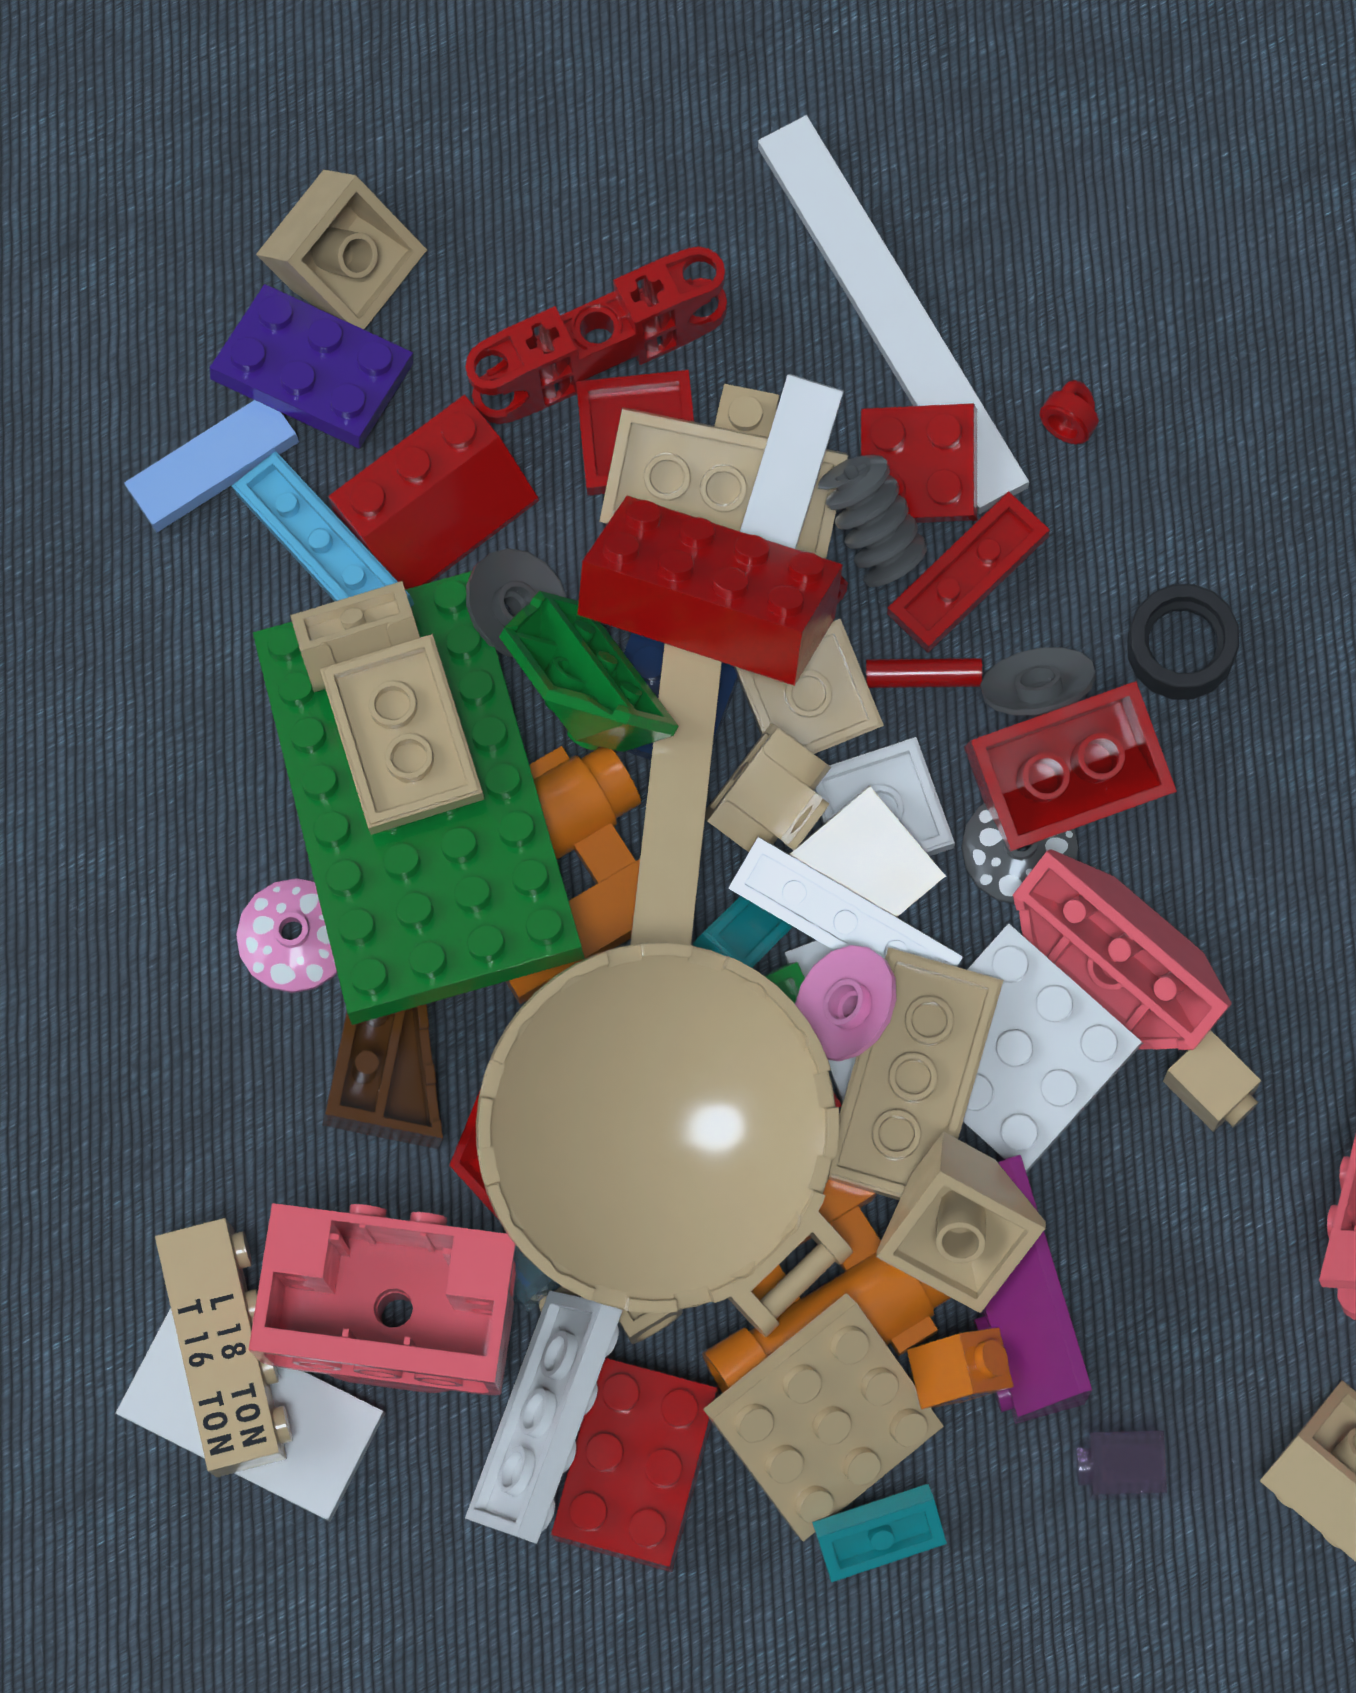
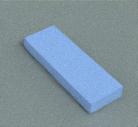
(210, 463)

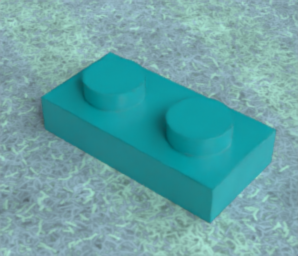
(879, 1532)

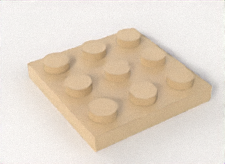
(823, 1416)

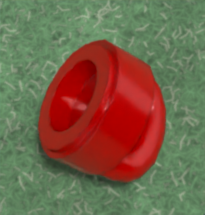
(1070, 413)

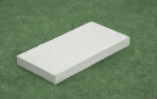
(326, 1425)

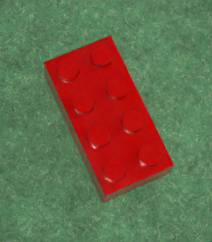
(709, 589)

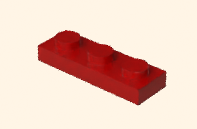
(968, 572)

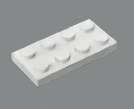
(544, 1416)

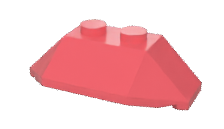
(1120, 952)

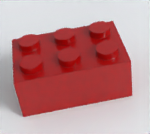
(635, 1465)

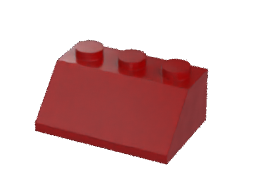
(435, 495)
(1070, 766)

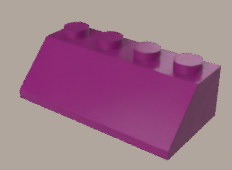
(1036, 1330)

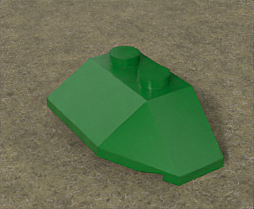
(585, 676)

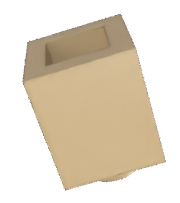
(1214, 1083)

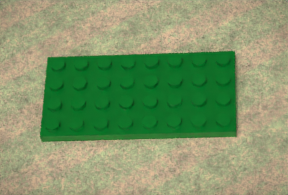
(445, 896)

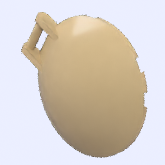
(662, 1133)

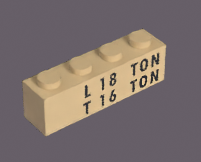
(214, 1332)

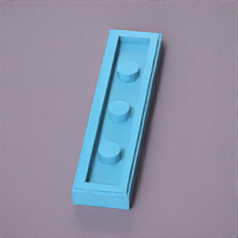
(310, 530)

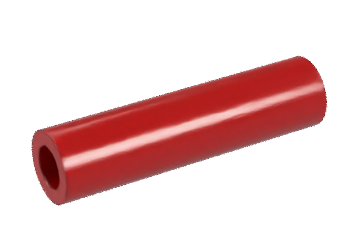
(923, 673)

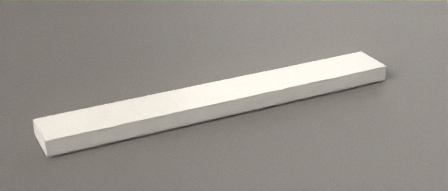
(883, 295)

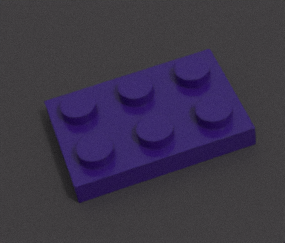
(311, 366)

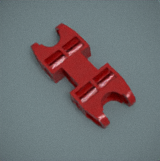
(632, 316)

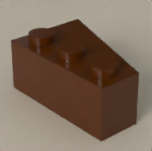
(386, 1080)

